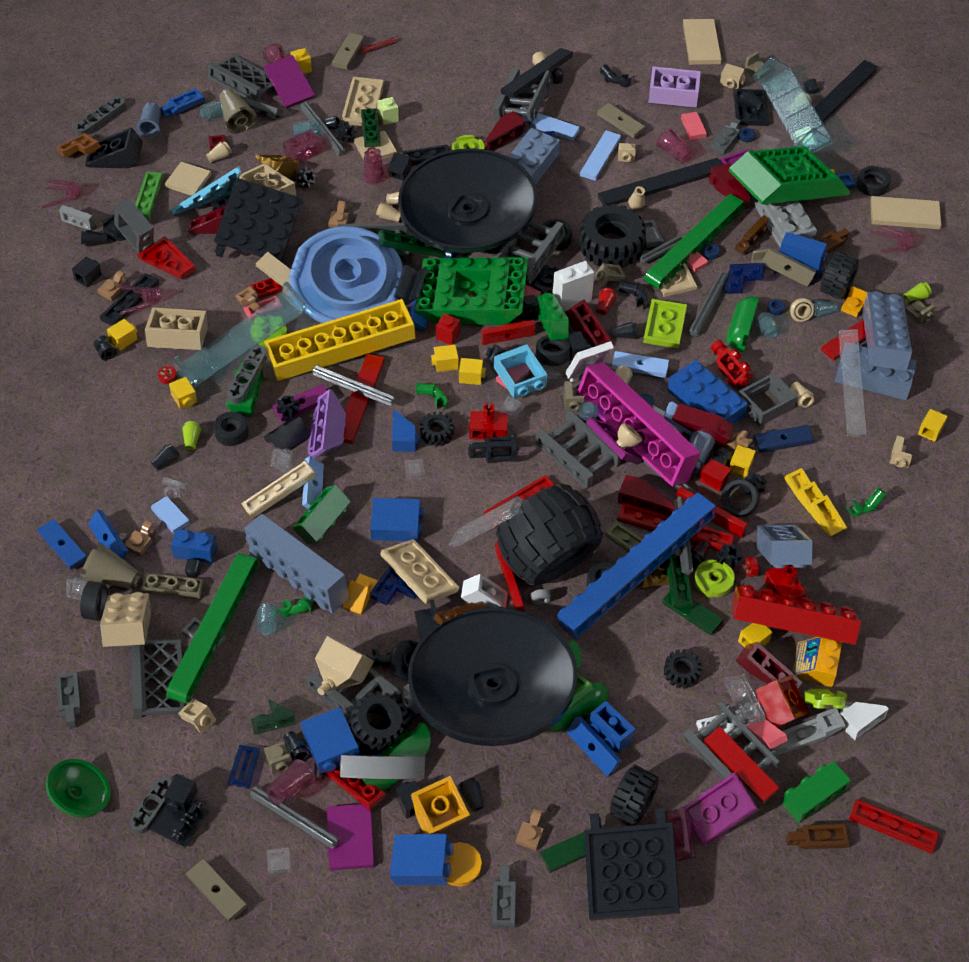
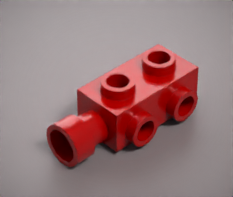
(738, 373)

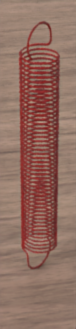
(372, 45)

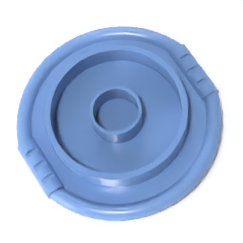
(344, 273)

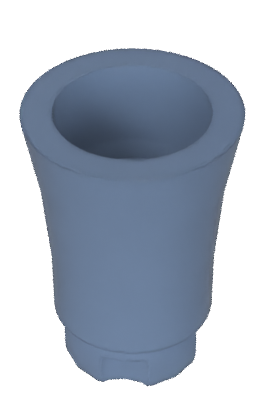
(149, 121)
(704, 443)

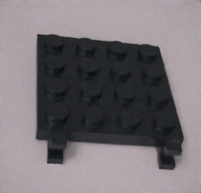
(257, 220)
(631, 869)

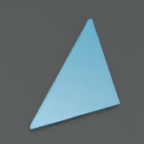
(214, 191)

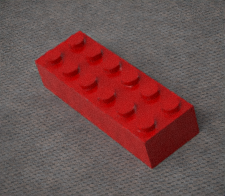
(795, 614)

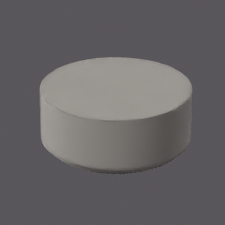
(540, 597)

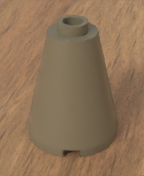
(236, 112)
(109, 568)

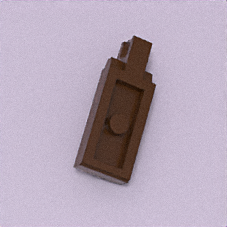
(752, 235)
(834, 240)
(444, 616)
(819, 836)

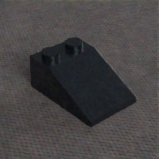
(117, 150)

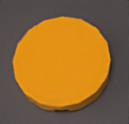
(465, 865)

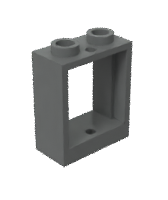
(133, 225)
(778, 389)

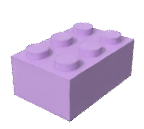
(674, 86)

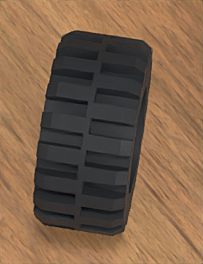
(616, 221)

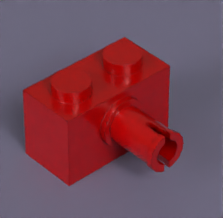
(487, 423)
(785, 581)

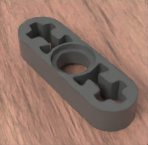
(138, 814)

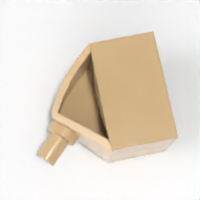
(340, 665)

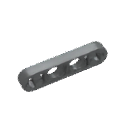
(113, 105)
(250, 375)

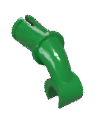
(433, 390)
(869, 505)
(301, 607)

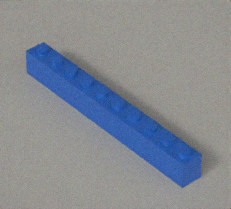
(636, 565)

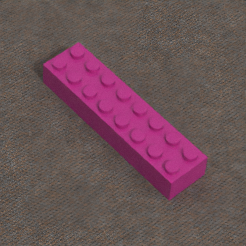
(661, 443)

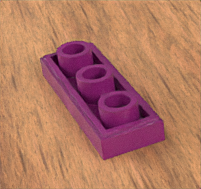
(307, 401)

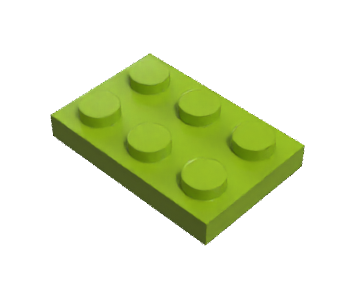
(665, 323)

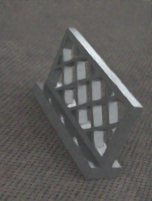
(240, 84)
(138, 677)

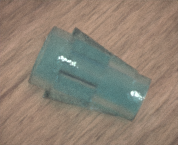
(824, 308)

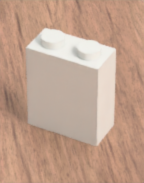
(573, 285)

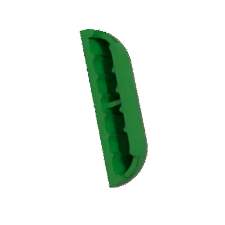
(742, 322)
(583, 706)
(408, 744)

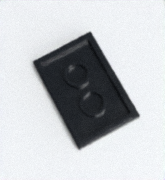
(748, 115)

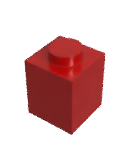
(448, 329)
(714, 474)

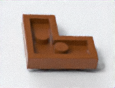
(81, 143)

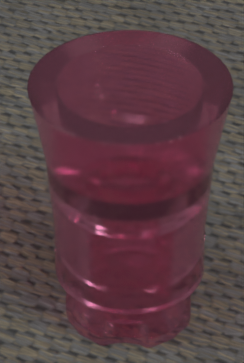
(273, 53)
(674, 145)
(373, 167)
(290, 782)

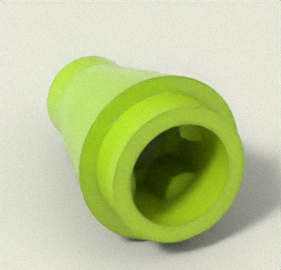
(919, 292)
(191, 434)

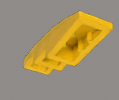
(815, 503)

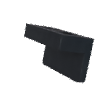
(410, 284)
(288, 434)
(425, 620)

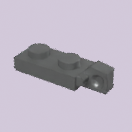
(726, 137)
(69, 697)
(503, 900)

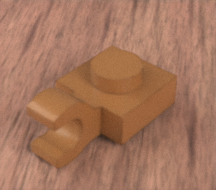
(340, 216)
(110, 289)
(248, 297)
(737, 438)
(140, 541)
(530, 833)

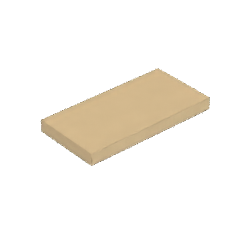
(701, 41)
(362, 95)
(905, 212)
(419, 571)

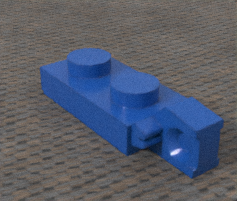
(182, 102)

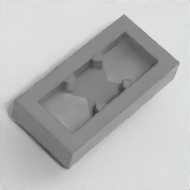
(76, 217)

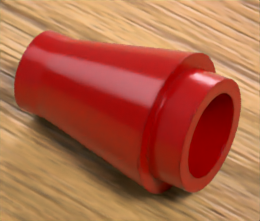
(606, 299)

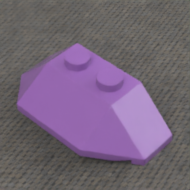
(326, 425)

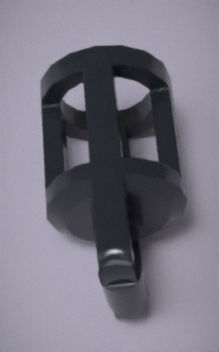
(494, 456)

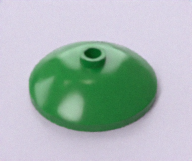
(83, 781)

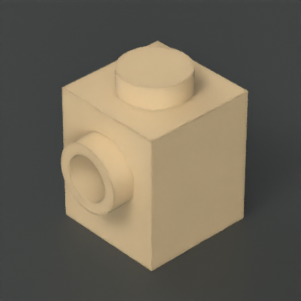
(732, 76)

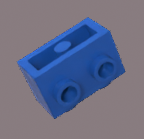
(194, 545)
(612, 727)

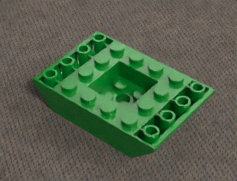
(786, 175)
(495, 281)

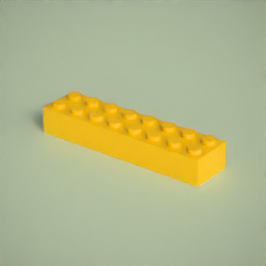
(340, 339)

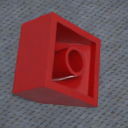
(782, 701)

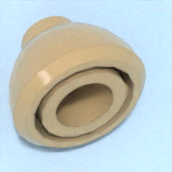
(802, 310)
(628, 436)

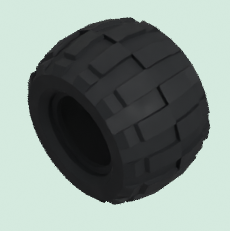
(549, 534)

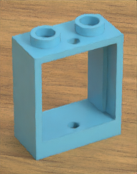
(517, 357)

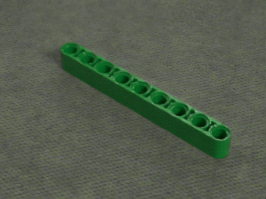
(694, 241)
(213, 624)

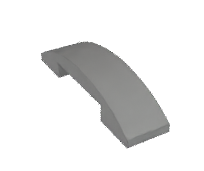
(811, 731)
(382, 767)

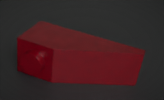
(505, 130)
(727, 184)
(207, 223)
(584, 320)
(699, 420)
(642, 495)
(763, 665)

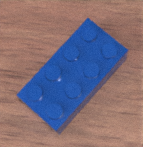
(706, 392)

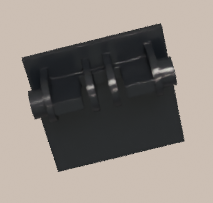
(179, 825)

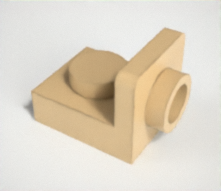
(626, 152)
(898, 454)
(198, 715)

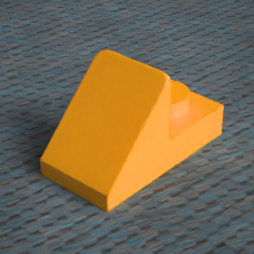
(854, 302)
(359, 593)

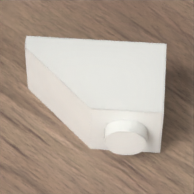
(482, 589)
(862, 717)

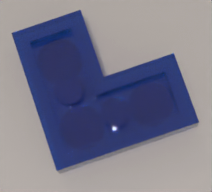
(740, 273)
(388, 587)

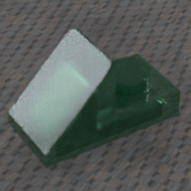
(279, 718)

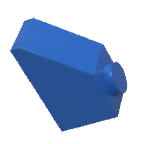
(403, 434)

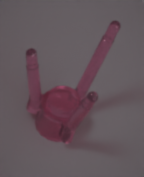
(71, 188)
(904, 239)
(149, 295)

